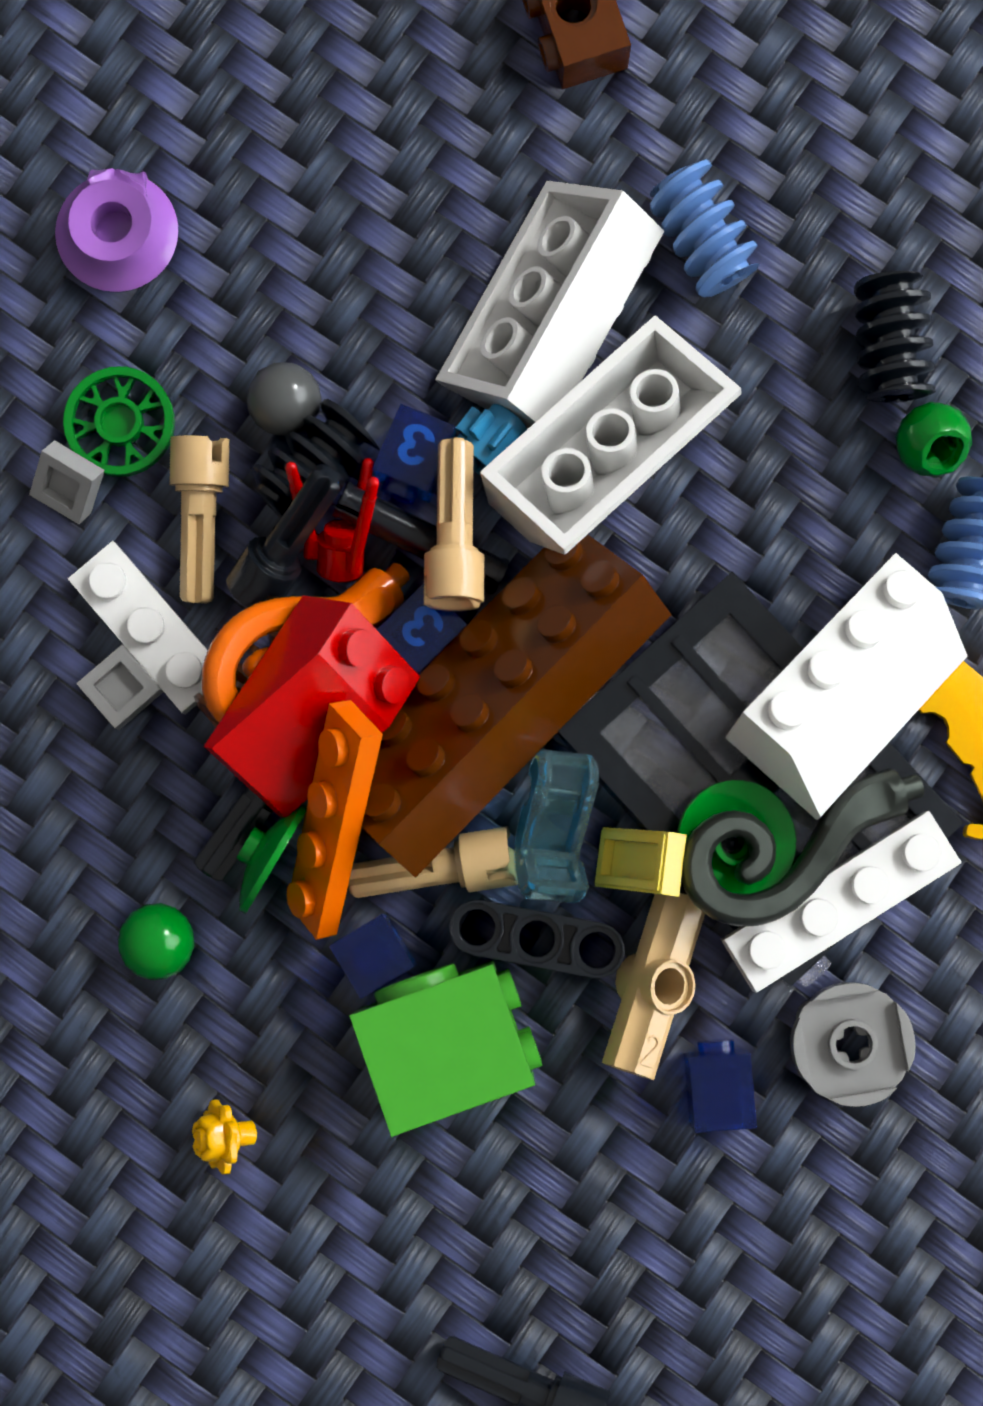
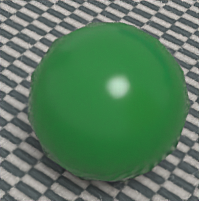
(933, 439)
(156, 941)

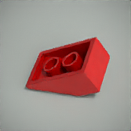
(275, 721)

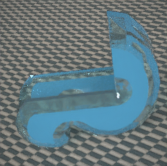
(554, 826)

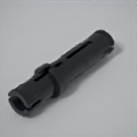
(408, 531)

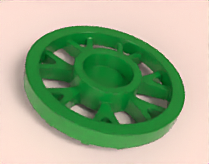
(119, 420)

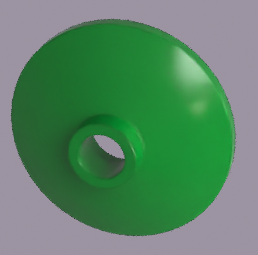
(751, 799)
(262, 853)

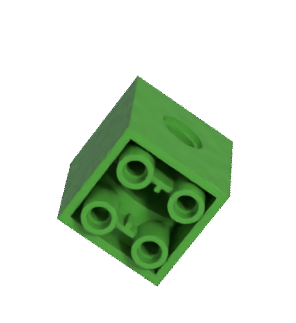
(444, 1044)

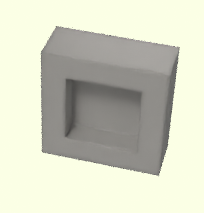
(66, 482)
(120, 687)

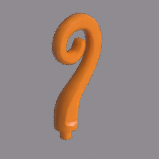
(374, 595)

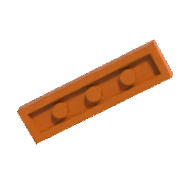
(333, 818)

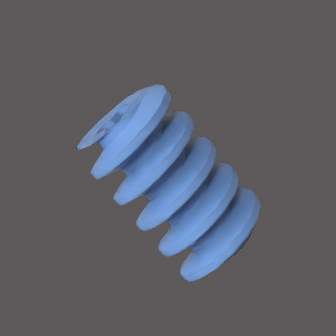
(701, 229)
(962, 556)

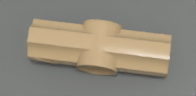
(649, 1006)

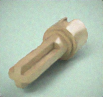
(199, 472)
(454, 565)
(477, 861)

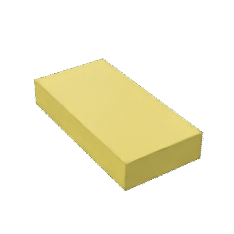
(640, 860)

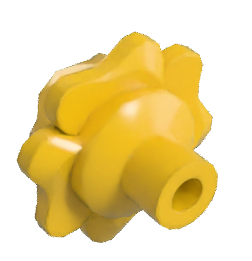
(220, 1136)

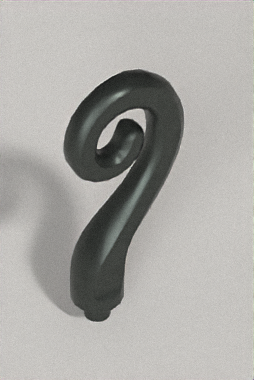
(861, 805)

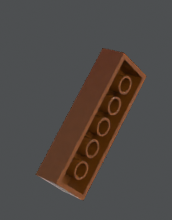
(504, 694)

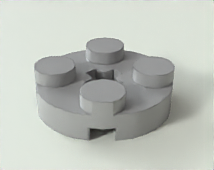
(879, 1065)

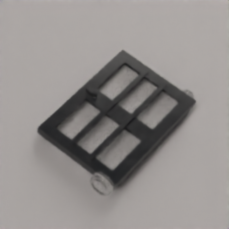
(667, 720)

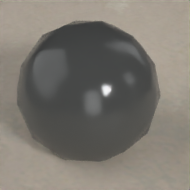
(283, 397)

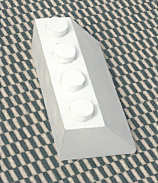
(551, 300)
(606, 437)
(851, 687)

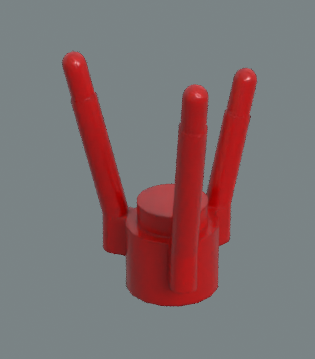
(341, 544)

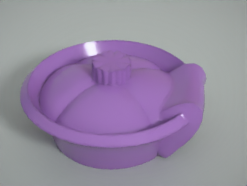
(116, 230)

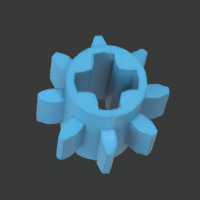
(489, 432)

